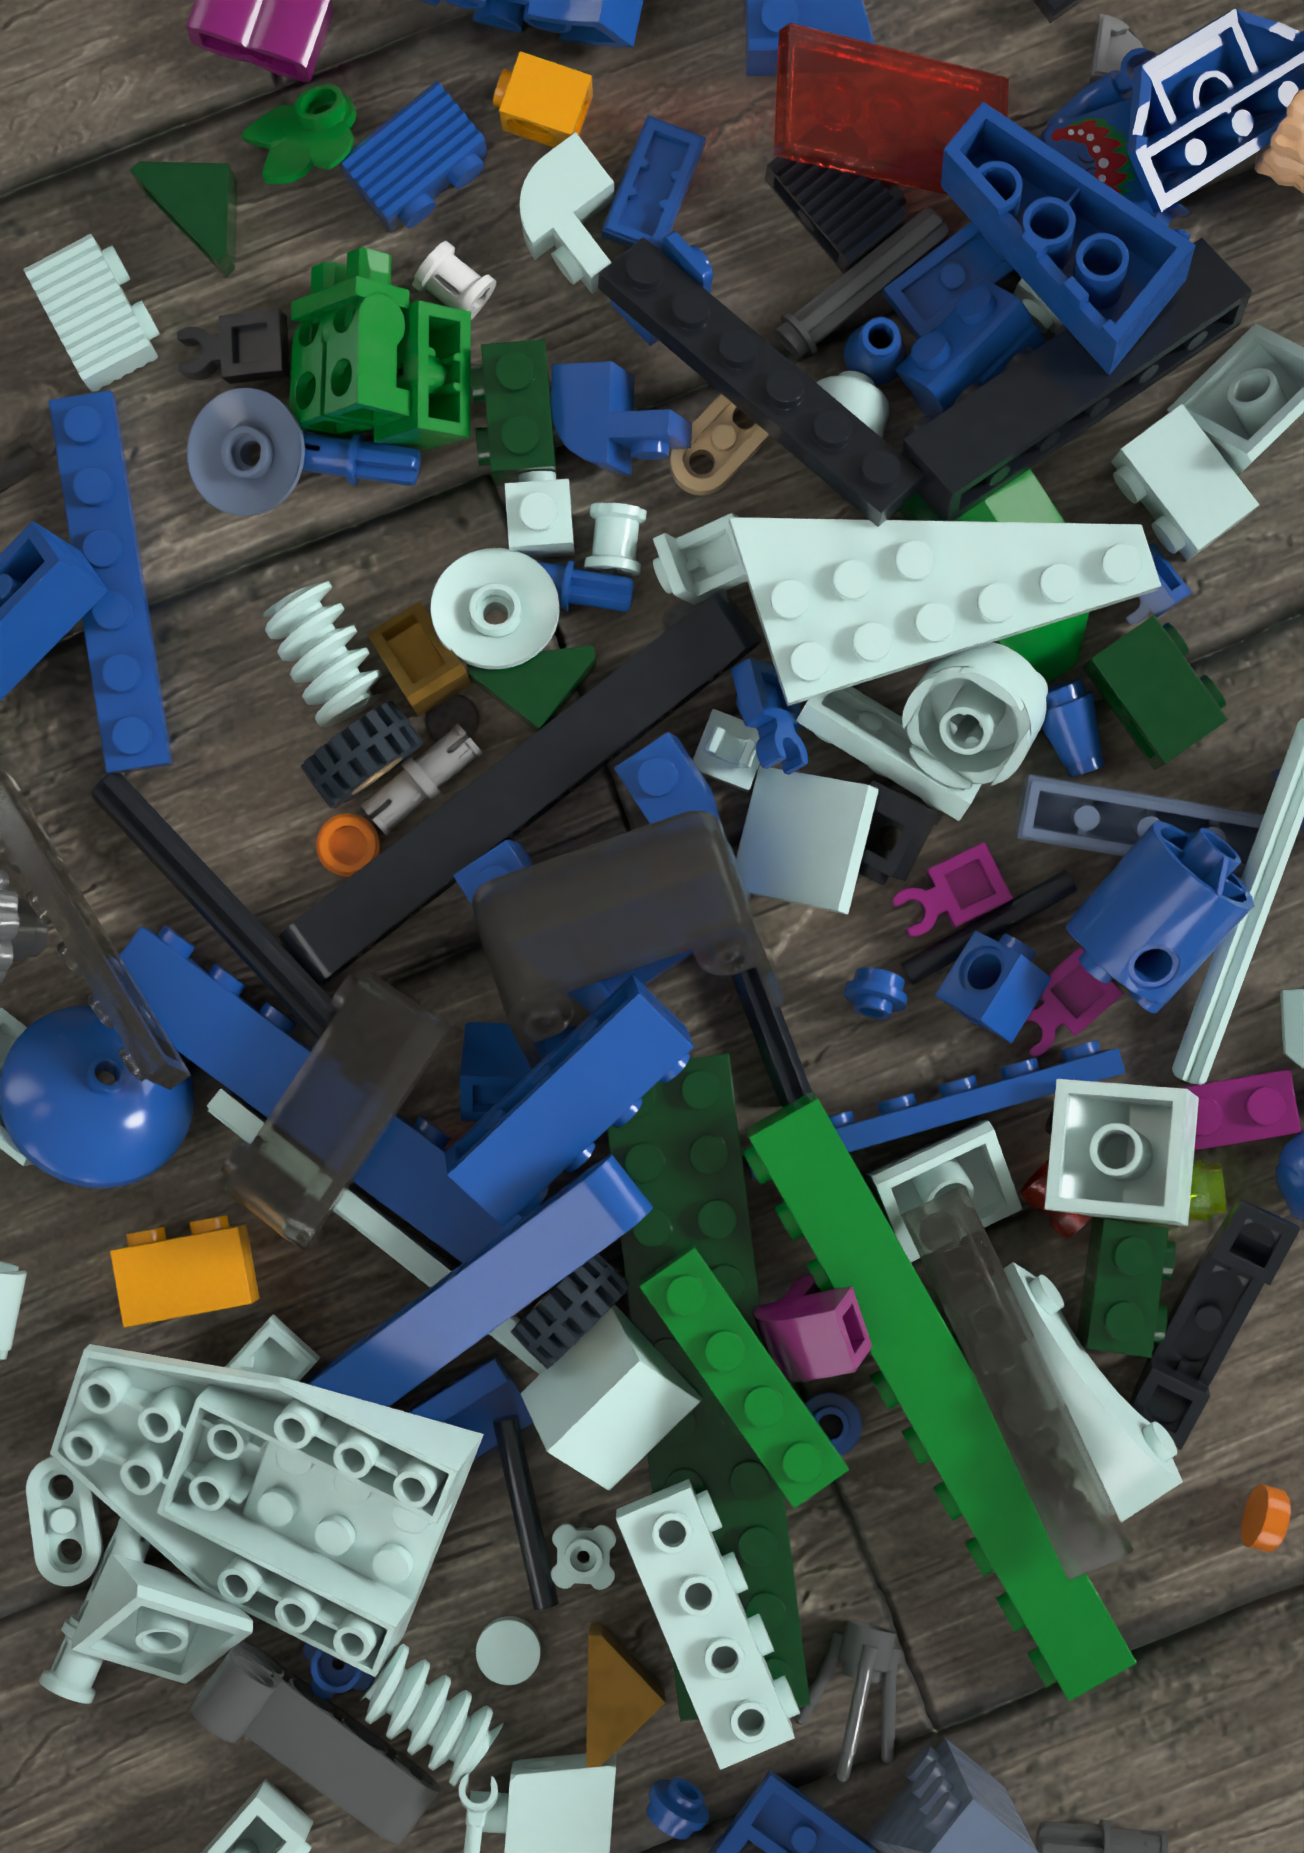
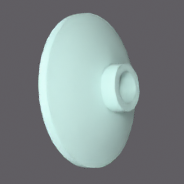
(491, 582)

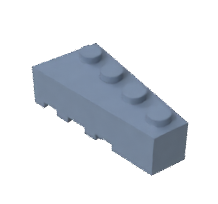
(950, 1809)

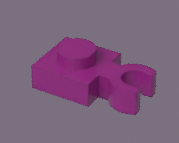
(961, 889)
(1071, 999)

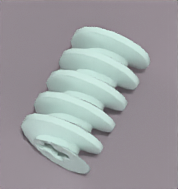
(322, 654)
(430, 1715)

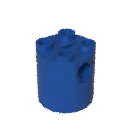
(1161, 912)

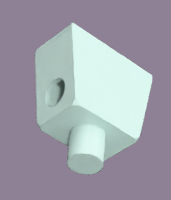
(554, 1806)

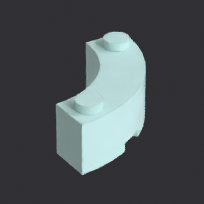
(1125, 1447)

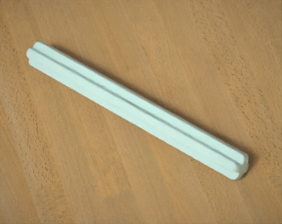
(1235, 953)

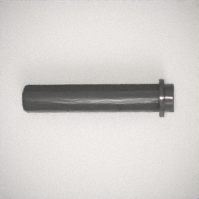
(861, 283)

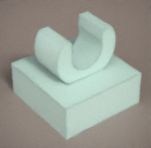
(728, 751)

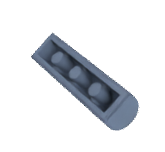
(1116, 819)

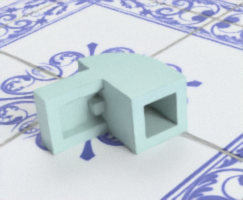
(555, 203)

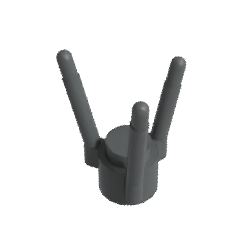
(865, 1654)

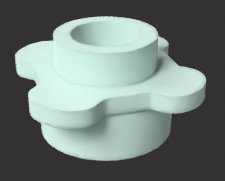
(572, 1541)

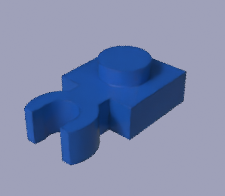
(765, 709)

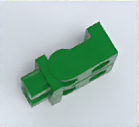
(348, 347)

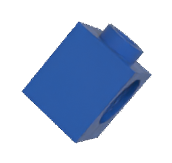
(994, 984)

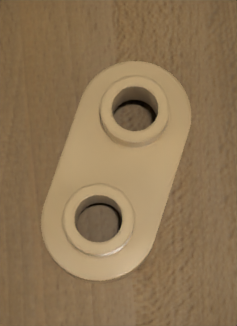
(720, 440)

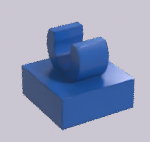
(1167, 596)

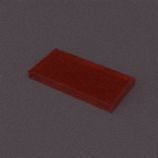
(873, 106)

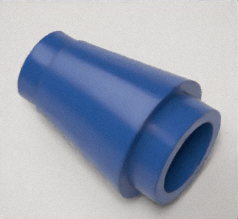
(874, 362)
(1073, 727)

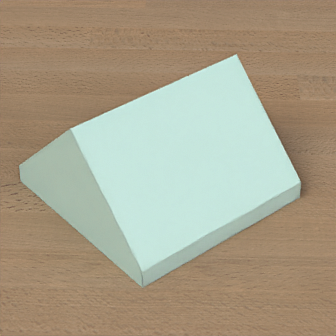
(1248, 395)
(958, 1159)
(608, 1400)
(157, 1621)

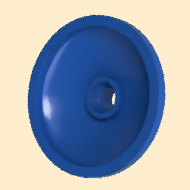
(73, 1121)

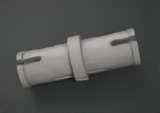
(421, 779)

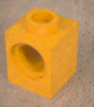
(542, 100)

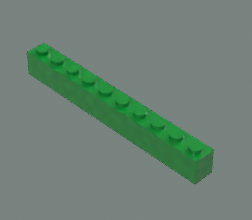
(938, 1393)

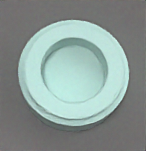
(508, 1650)

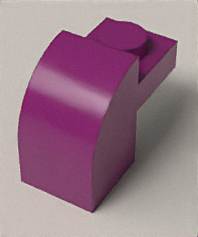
(814, 1331)

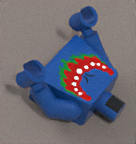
(1095, 134)

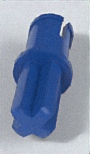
(361, 459)
(590, 587)

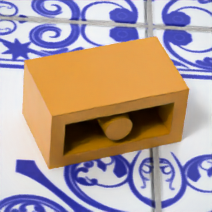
(184, 1273)

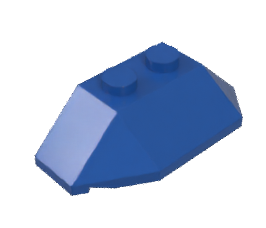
(1211, 102)

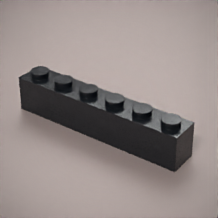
(1061, 391)

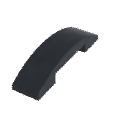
(1209, 1316)

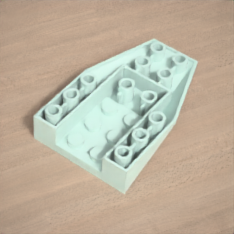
(271, 1490)

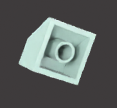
(1122, 1151)

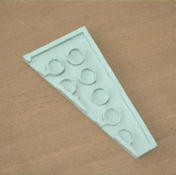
(874, 600)

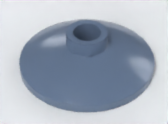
(221, 449)

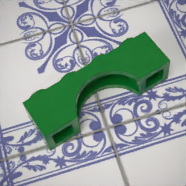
(743, 1376)

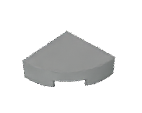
(1111, 44)

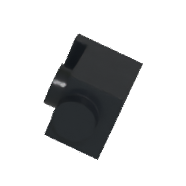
(915, 825)

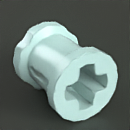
(615, 539)

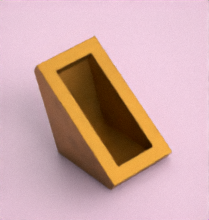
(418, 659)
(618, 1695)

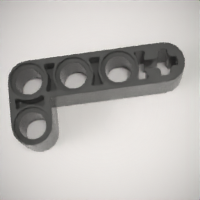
(314, 1740)

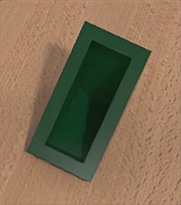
(199, 203)
(539, 686)

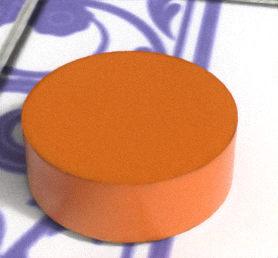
(347, 844)
(1265, 1518)

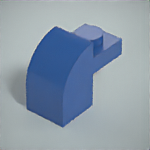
(598, 420)

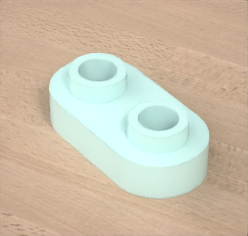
(62, 1518)

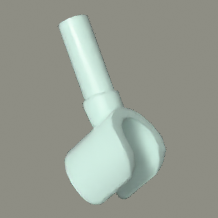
(475, 1814)

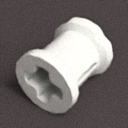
(453, 280)

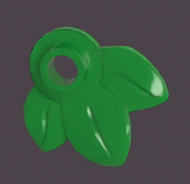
(304, 134)

